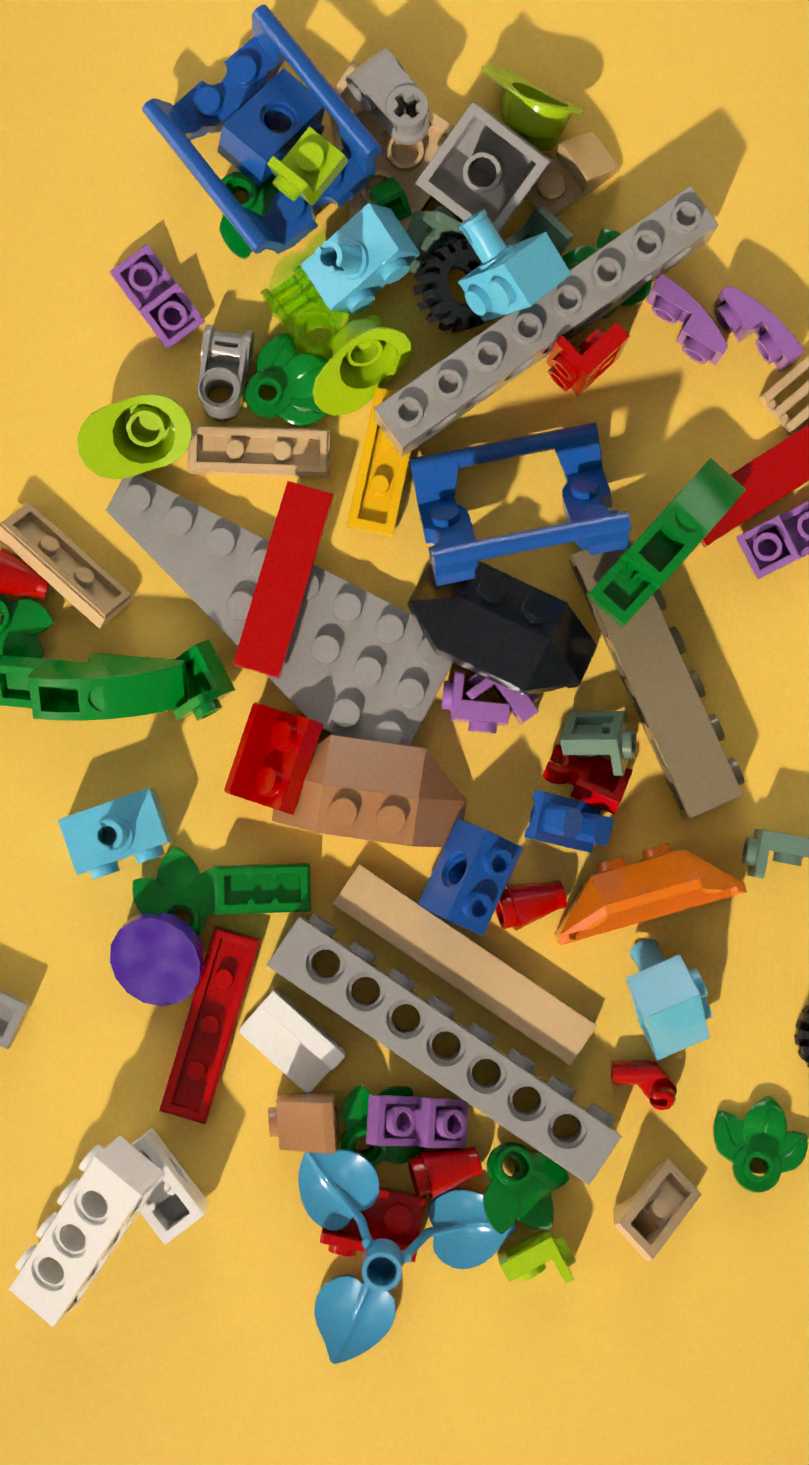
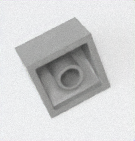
(483, 168)

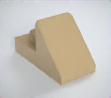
(574, 173)
(655, 1209)

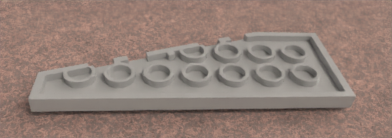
(351, 655)

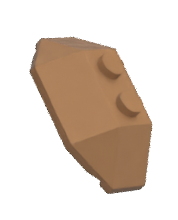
(376, 794)

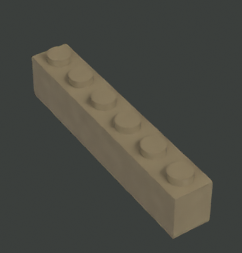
(665, 696)

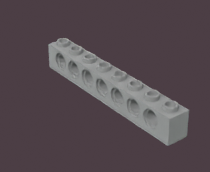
(528, 334)
(579, 1153)

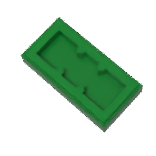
(261, 888)

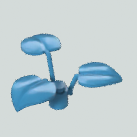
(360, 1313)

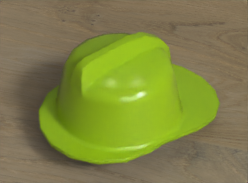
(531, 110)
(362, 358)
(134, 436)

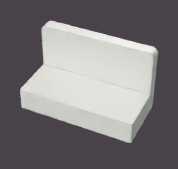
(292, 1041)

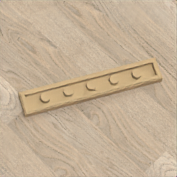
(464, 964)

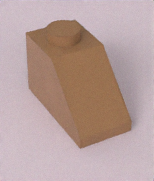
(306, 1122)

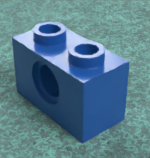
(280, 106)
(470, 876)

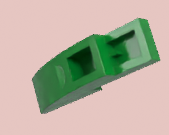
(666, 542)
(95, 689)

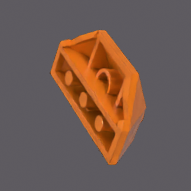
(643, 891)

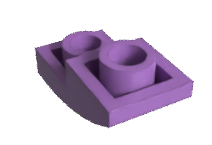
(157, 296)
(747, 316)
(700, 335)
(777, 541)
(417, 1121)

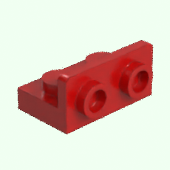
(580, 369)
(273, 758)
(393, 1216)

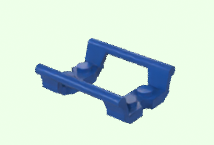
(210, 106)
(584, 502)

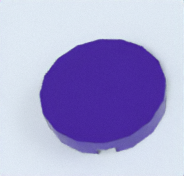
(157, 958)

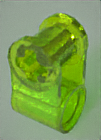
(299, 309)

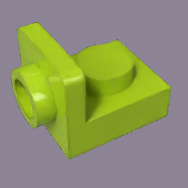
(308, 167)
(529, 1257)

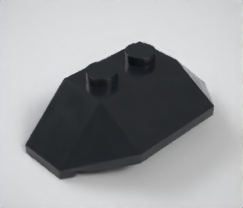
(504, 630)

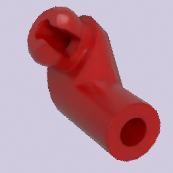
(649, 1078)

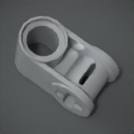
(386, 92)
(224, 362)

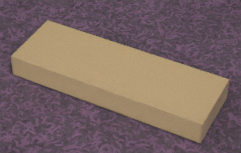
(259, 451)
(64, 565)

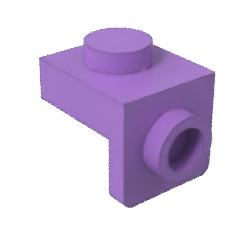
(520, 705)
(481, 716)

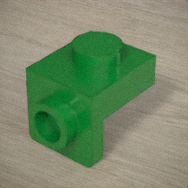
(205, 681)

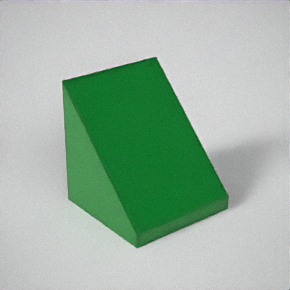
(392, 196)

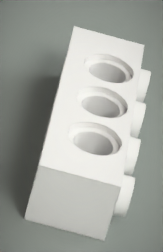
(85, 1230)

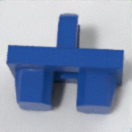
(567, 822)

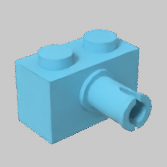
(361, 259)
(511, 274)
(115, 833)
(667, 1000)

